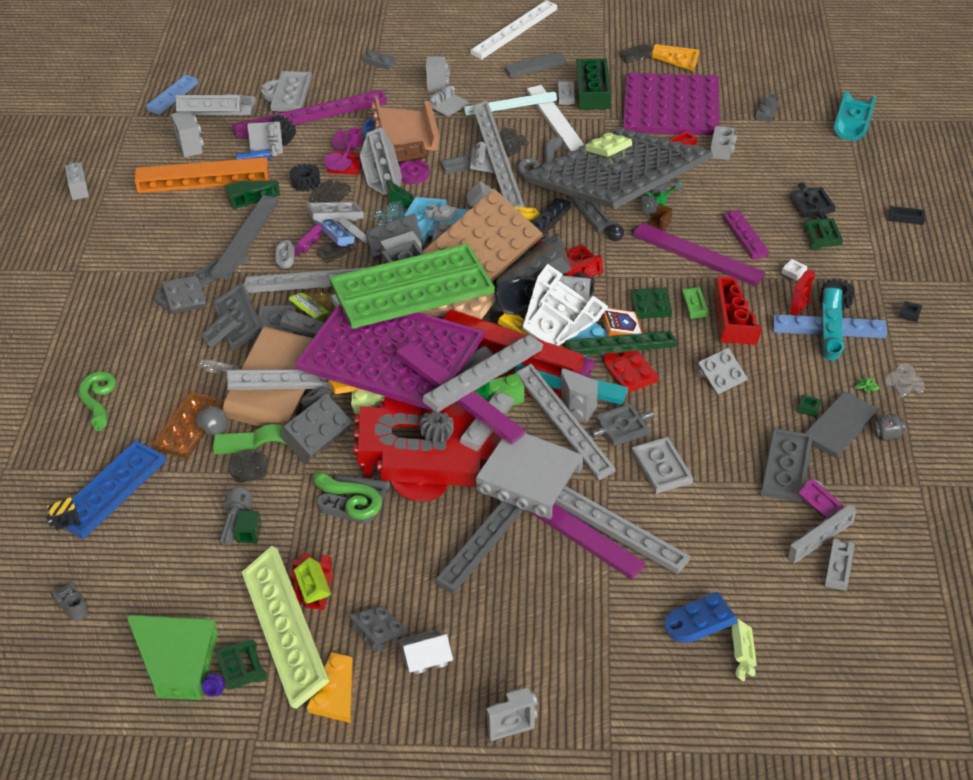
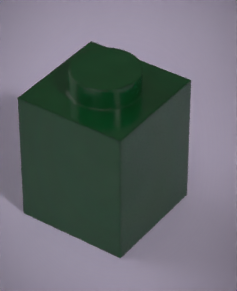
(248, 526)

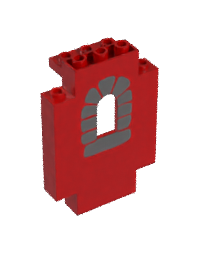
(416, 458)

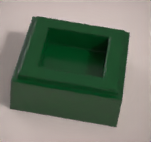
(809, 406)

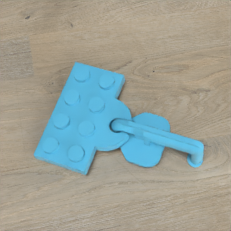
(426, 224)

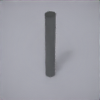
(371, 482)

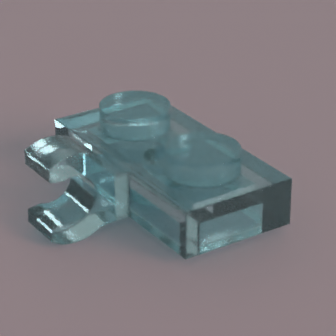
(393, 212)

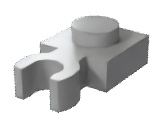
(443, 213)

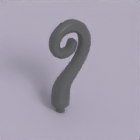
(550, 148)

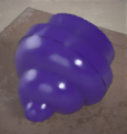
(213, 685)

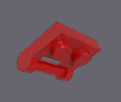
(801, 292)

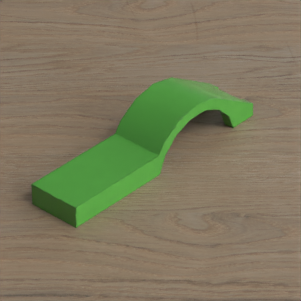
(244, 441)

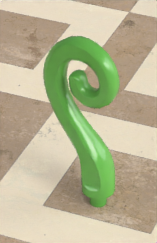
(99, 416)
(331, 486)

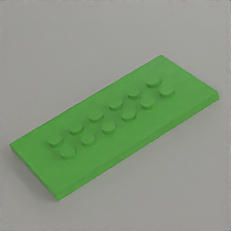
(411, 285)

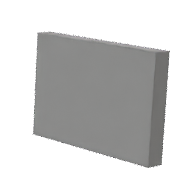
(662, 465)

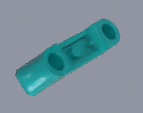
(832, 323)

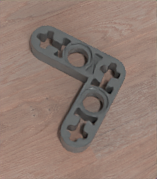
(339, 502)

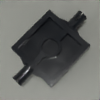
(812, 202)

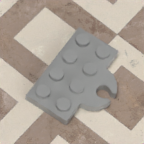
(288, 91)

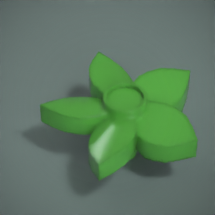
(867, 385)

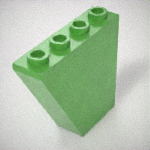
(175, 653)

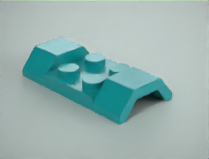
(853, 117)

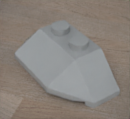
(379, 161)

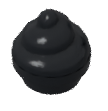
(615, 232)

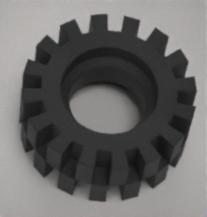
(286, 126)
(305, 177)
(847, 294)

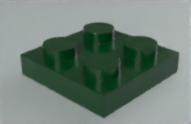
(651, 303)

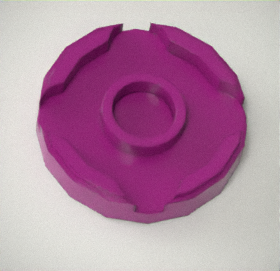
(414, 172)

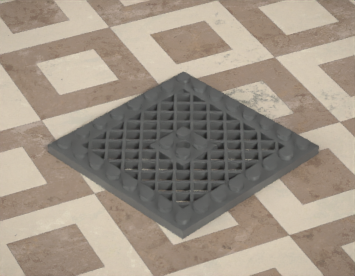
(621, 176)

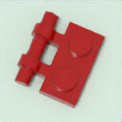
(355, 167)

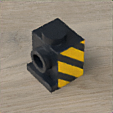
(62, 514)

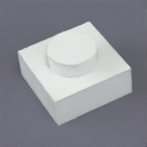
(794, 269)

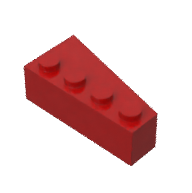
(733, 314)

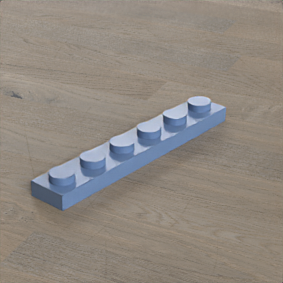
(813, 325)

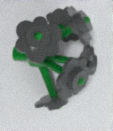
(650, 200)

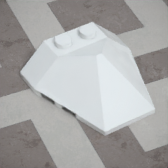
(558, 311)

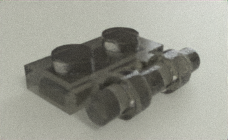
(512, 147)
(330, 192)

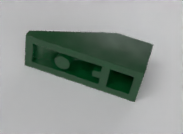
(250, 192)

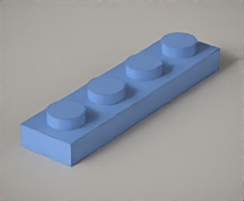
(168, 97)
(336, 232)

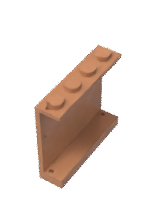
(407, 125)

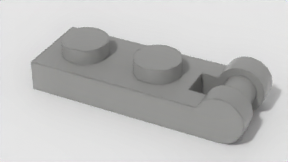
(839, 565)

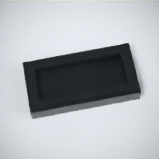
(907, 215)

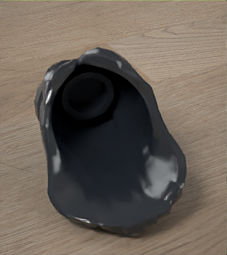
(515, 294)

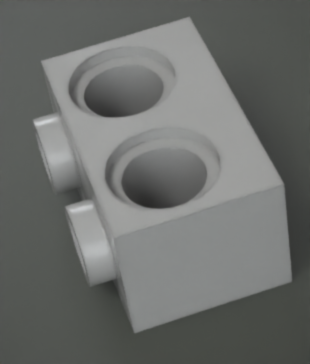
(723, 142)
(76, 181)

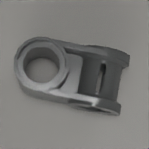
(71, 602)

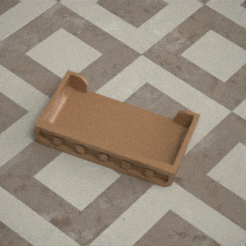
(271, 351)

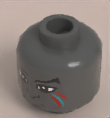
(890, 427)

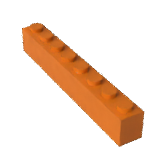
(200, 174)

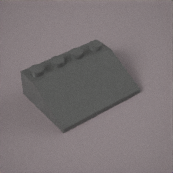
(536, 259)

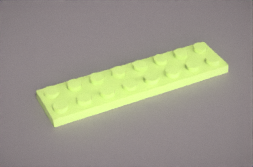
(285, 628)

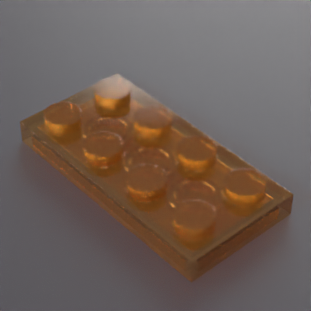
(181, 432)

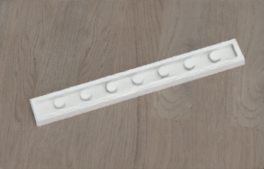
(513, 29)
(557, 120)

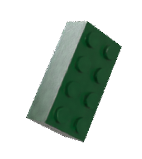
(593, 84)

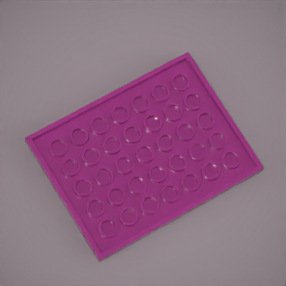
(368, 358)

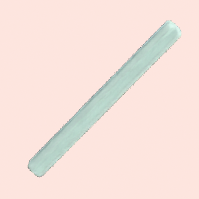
(516, 102)

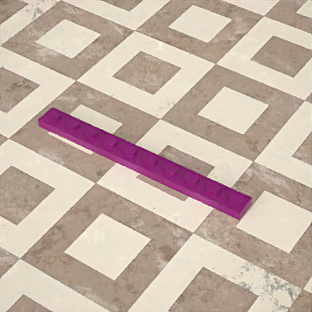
(318, 111)

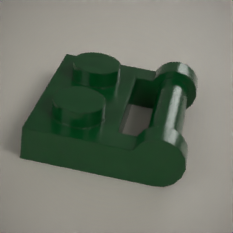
(828, 231)
(233, 666)

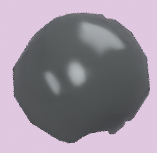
(212, 420)

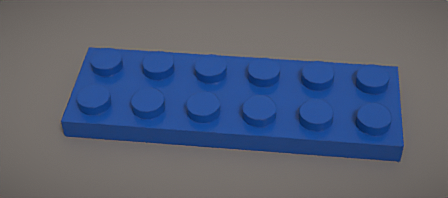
(114, 486)

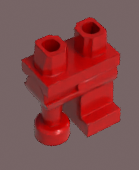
(326, 565)

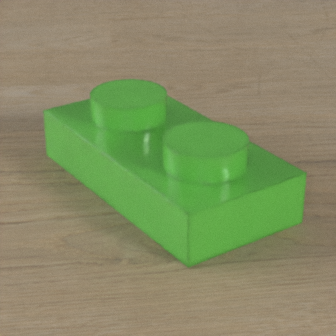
(695, 303)

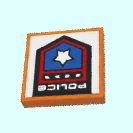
(620, 322)

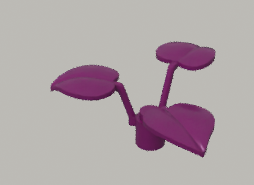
(342, 142)

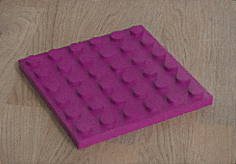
(671, 103)

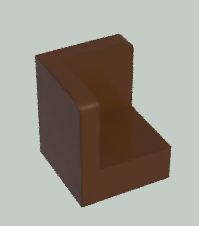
(661, 217)

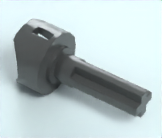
(233, 505)

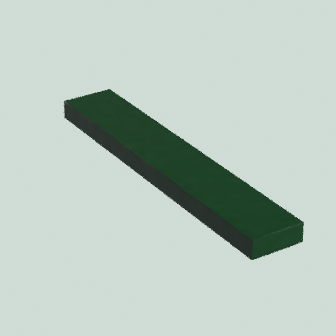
(622, 343)

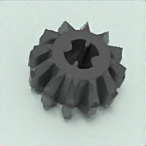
(436, 426)

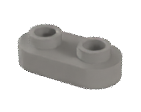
(285, 254)

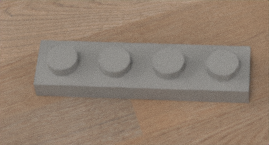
(478, 431)
(821, 534)

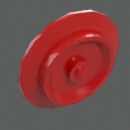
(419, 491)

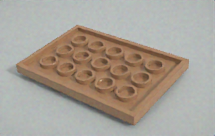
(494, 233)

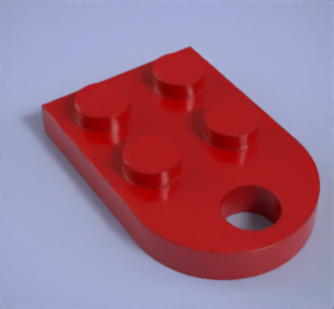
(630, 370)

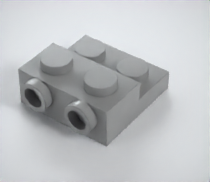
(513, 716)

